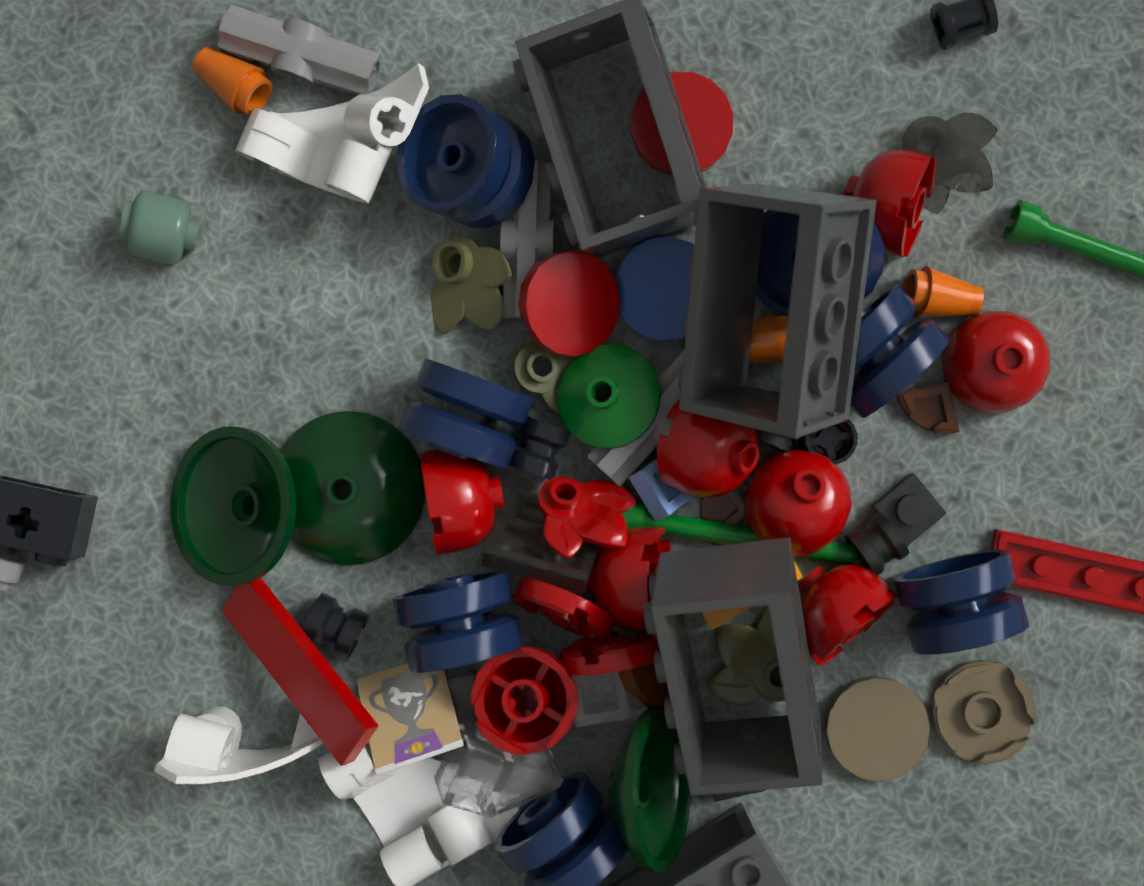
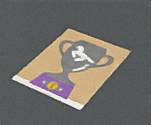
(412, 716)

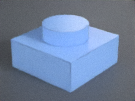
(656, 495)

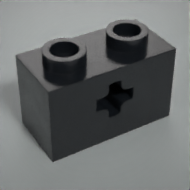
(62, 515)

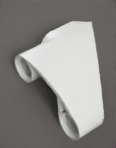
(341, 144)
(208, 752)
(409, 816)

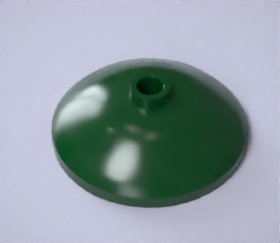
(383, 479)
(233, 506)
(649, 794)

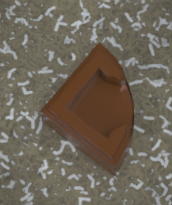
(930, 407)
(724, 508)
(644, 685)

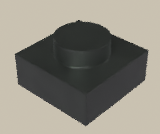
(910, 508)

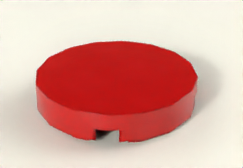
(706, 116)
(569, 303)
(564, 609)
(609, 655)

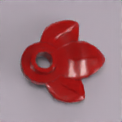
(589, 515)

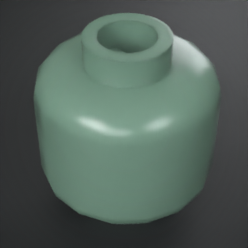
(157, 227)

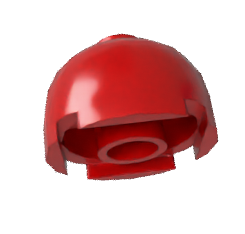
(899, 186)
(996, 362)
(705, 454)
(799, 499)
(459, 500)
(623, 575)
(841, 607)
(524, 700)

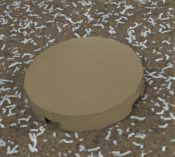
(968, 700)
(877, 728)

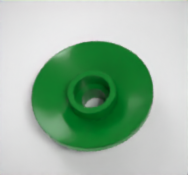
(627, 411)

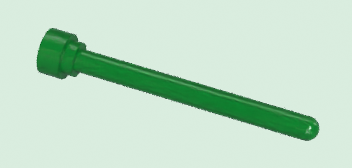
(1034, 227)
(724, 533)

